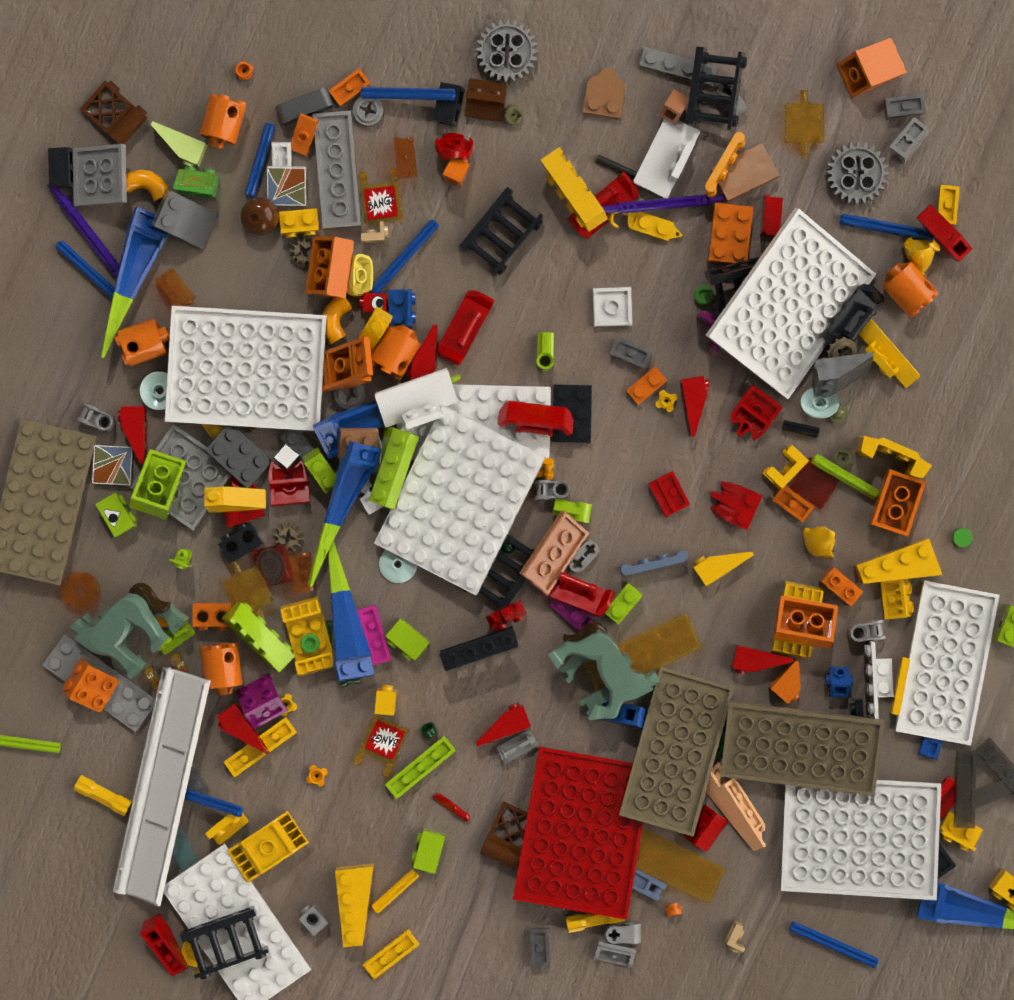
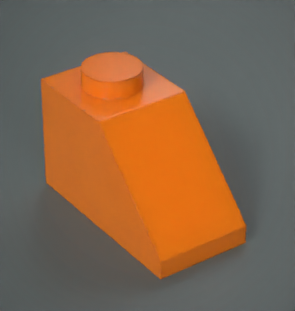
(456, 171)
(788, 683)

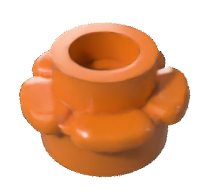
(244, 65)
(673, 910)

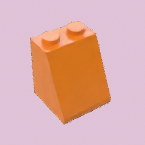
(871, 67)

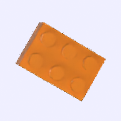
(729, 233)
(329, 267)
(897, 502)
(805, 622)

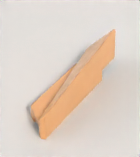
(736, 807)

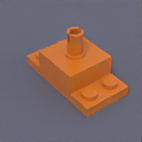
(348, 365)

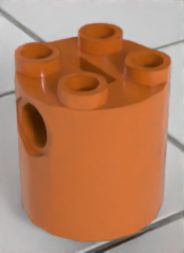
(222, 120)
(909, 288)
(149, 338)
(395, 351)
(221, 666)

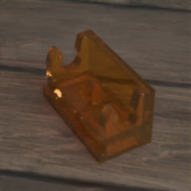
(405, 157)
(174, 289)
(301, 568)

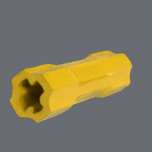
(104, 796)
(580, 921)

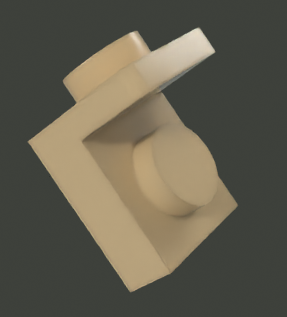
(372, 236)
(734, 934)

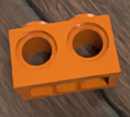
(841, 586)
(212, 610)

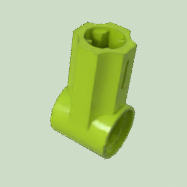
(545, 348)
(577, 510)

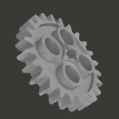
(524, 51)
(874, 174)

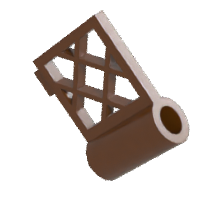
(127, 121)
(500, 849)

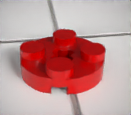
(453, 146)

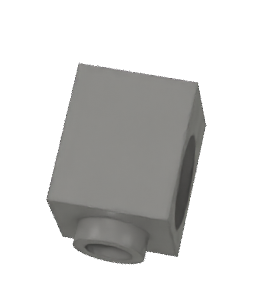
(315, 927)

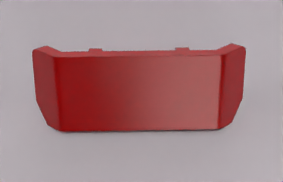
(619, 190)
(465, 326)
(536, 418)
(581, 595)

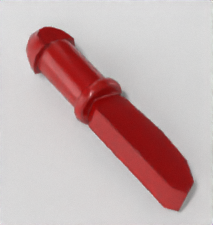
(451, 806)

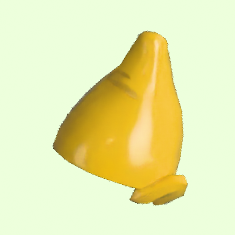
(920, 252)
(819, 541)

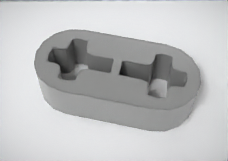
(587, 559)

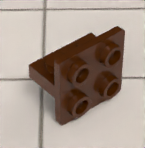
(485, 100)

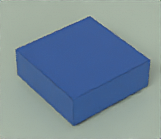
(930, 747)

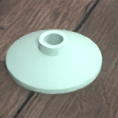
(149, 389)
(819, 406)
(394, 574)

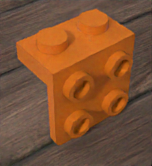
(89, 686)

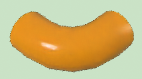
(146, 180)
(334, 311)

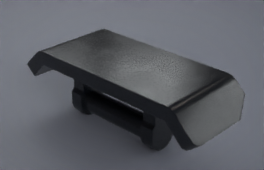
(853, 315)

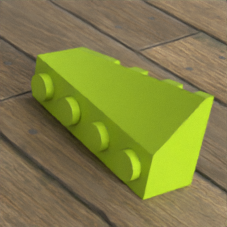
(395, 460)
(258, 636)

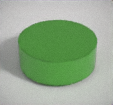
(703, 295)
(962, 537)
(310, 643)

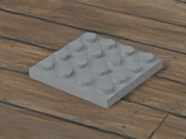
(198, 474)

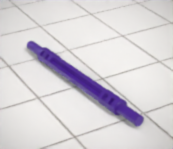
(667, 203)
(86, 230)

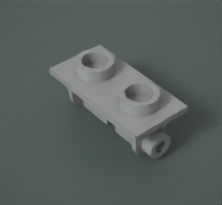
(517, 746)

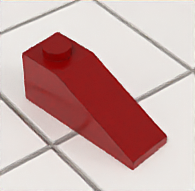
(426, 356)
(694, 397)
(134, 425)
(753, 660)
(508, 723)
(236, 724)
(163, 944)

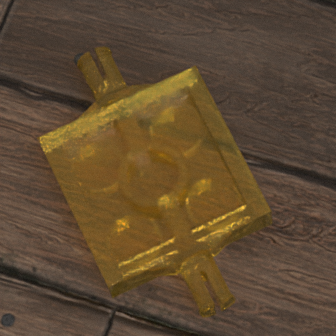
(804, 123)
(248, 587)

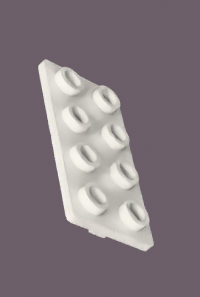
(666, 157)
(416, 400)
(880, 678)

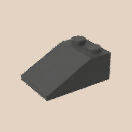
(184, 219)
(836, 373)

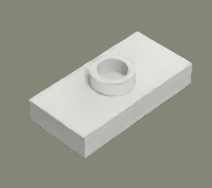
(281, 154)

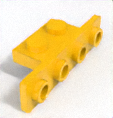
(887, 356)

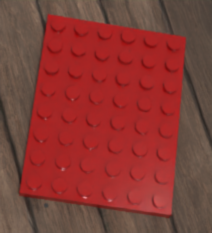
(574, 840)

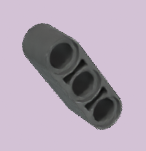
(306, 104)

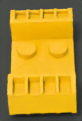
(916, 468)
(803, 592)
(306, 618)
(267, 846)

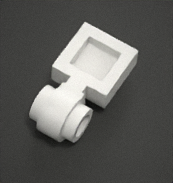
(369, 506)

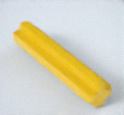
(395, 890)

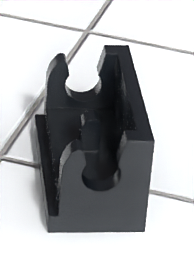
(448, 111)
(60, 167)

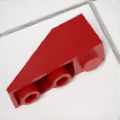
(944, 233)

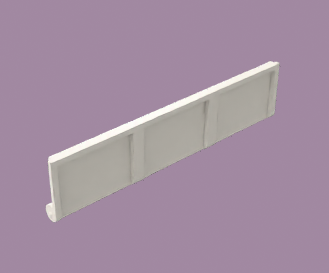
(161, 785)

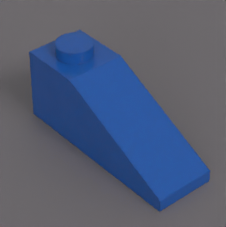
(628, 716)

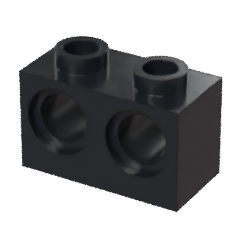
(242, 546)

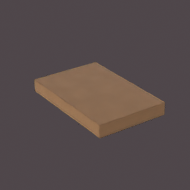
(748, 172)

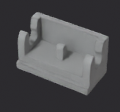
(909, 139)
(614, 953)

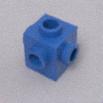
(839, 681)

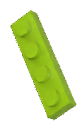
(420, 767)

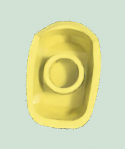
(360, 276)

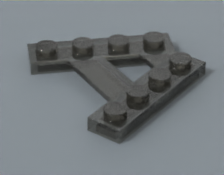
(966, 794)

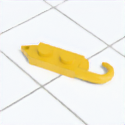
(649, 225)

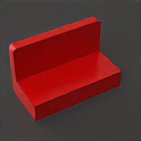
(771, 215)
(947, 795)
(707, 829)

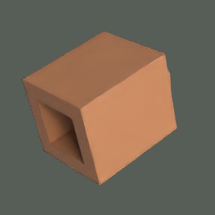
(674, 106)

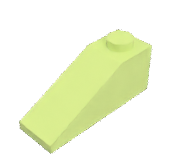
(186, 147)

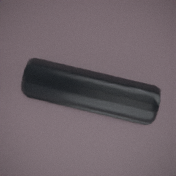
(800, 428)

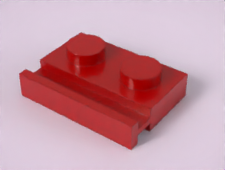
(669, 494)

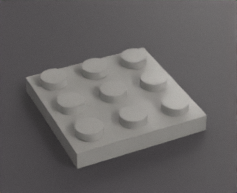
(99, 175)

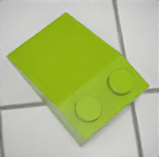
(157, 484)

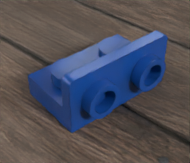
(401, 307)

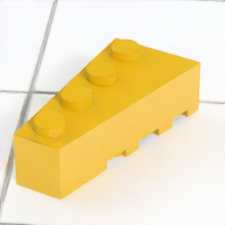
(573, 190)
(902, 563)
(353, 899)

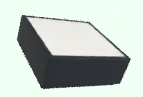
(286, 457)

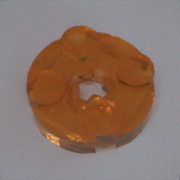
(75, 600)

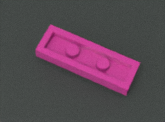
(374, 634)

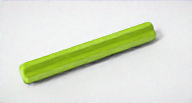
(845, 476)
(30, 744)

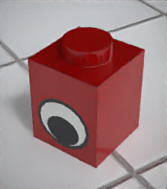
(371, 300)

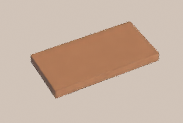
(554, 553)

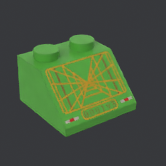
(196, 183)

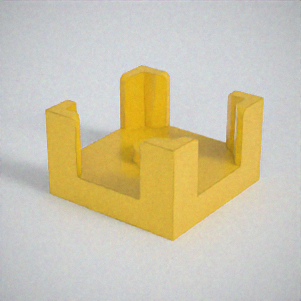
(789, 471)

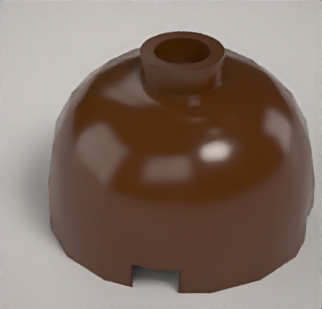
(260, 216)

